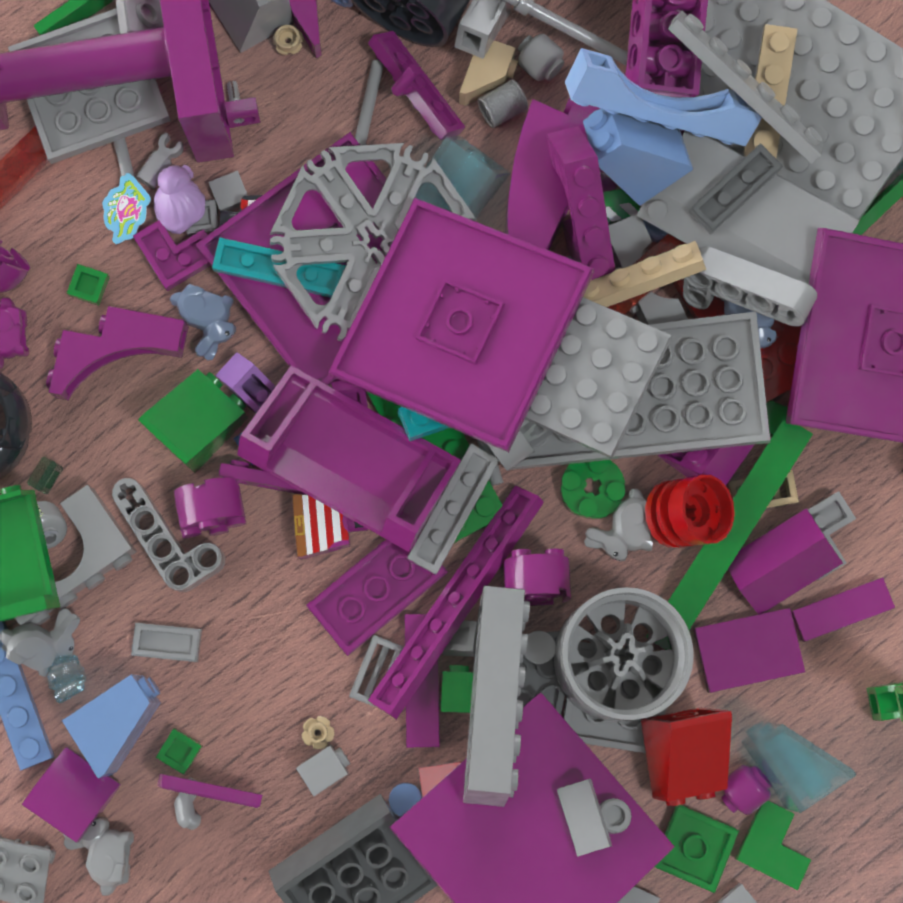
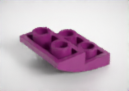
(70, 795)

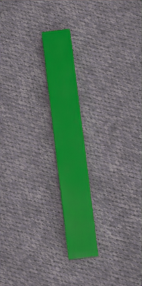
(749, 506)

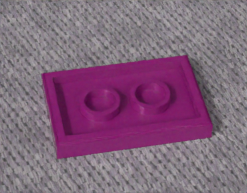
(749, 650)

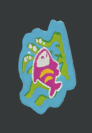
(125, 208)

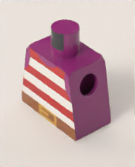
(320, 527)

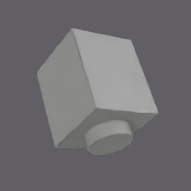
(324, 769)

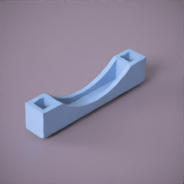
(720, 115)

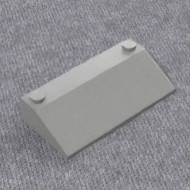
(770, 229)

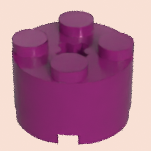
(209, 507)
(540, 575)

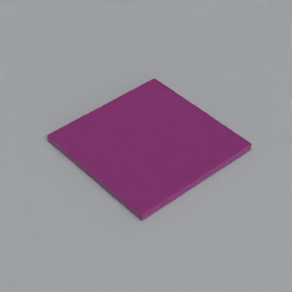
(274, 306)
(462, 323)
(852, 339)
(526, 846)

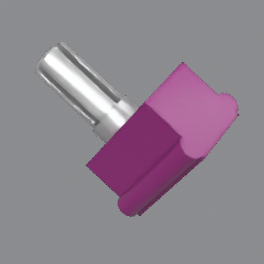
(240, 111)

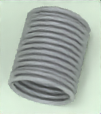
(503, 103)

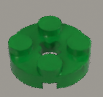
(588, 505)

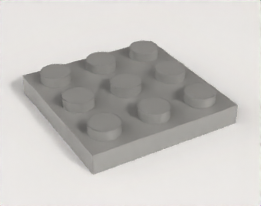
(593, 731)

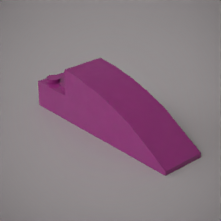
(536, 192)

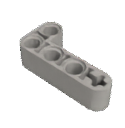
(749, 287)
(161, 532)

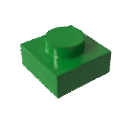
(88, 285)
(179, 751)

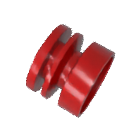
(690, 511)

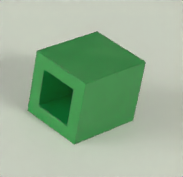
(456, 689)

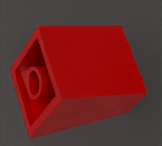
(688, 753)

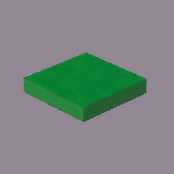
(699, 848)

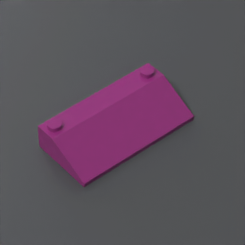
(348, 457)

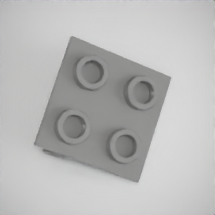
(23, 871)

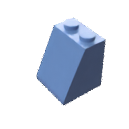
(637, 154)
(113, 723)

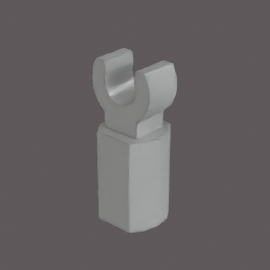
(158, 161)

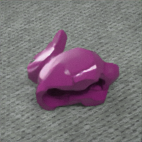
(12, 331)

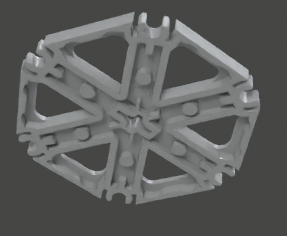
(355, 216)

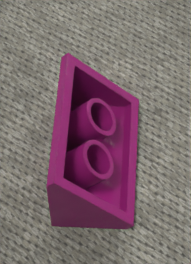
(783, 562)

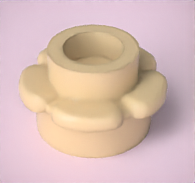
(288, 32)
(326, 735)

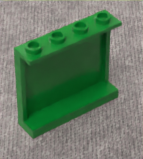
(25, 564)

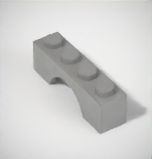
(629, 243)

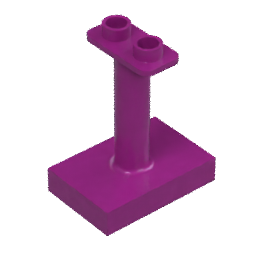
(178, 49)

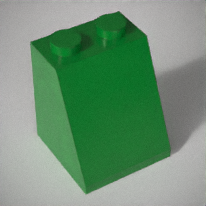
(195, 419)

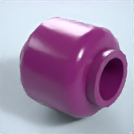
(747, 790)

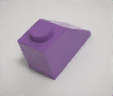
(246, 382)

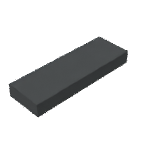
(735, 188)

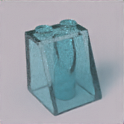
(469, 171)
(794, 765)

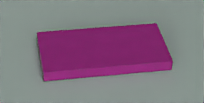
(371, 595)

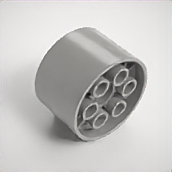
(659, 619)

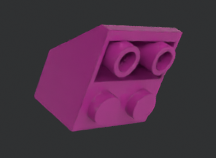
(716, 462)

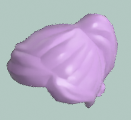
(178, 199)

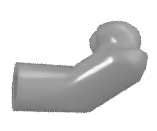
(185, 811)

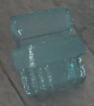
(66, 677)

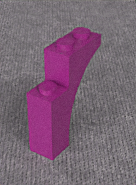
(123, 335)

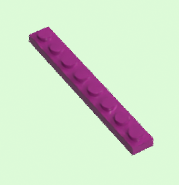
(455, 602)

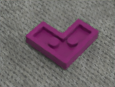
(171, 262)

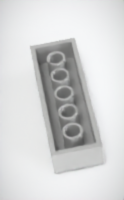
(494, 695)

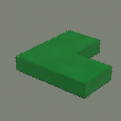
(763, 846)

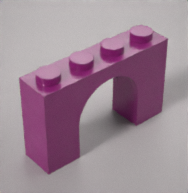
(588, 230)

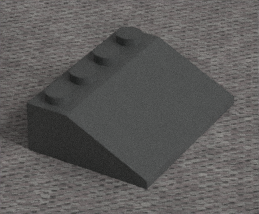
(354, 863)

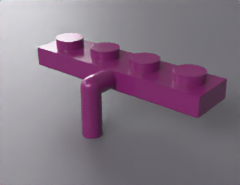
(414, 83)

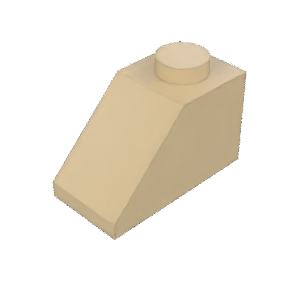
(488, 73)

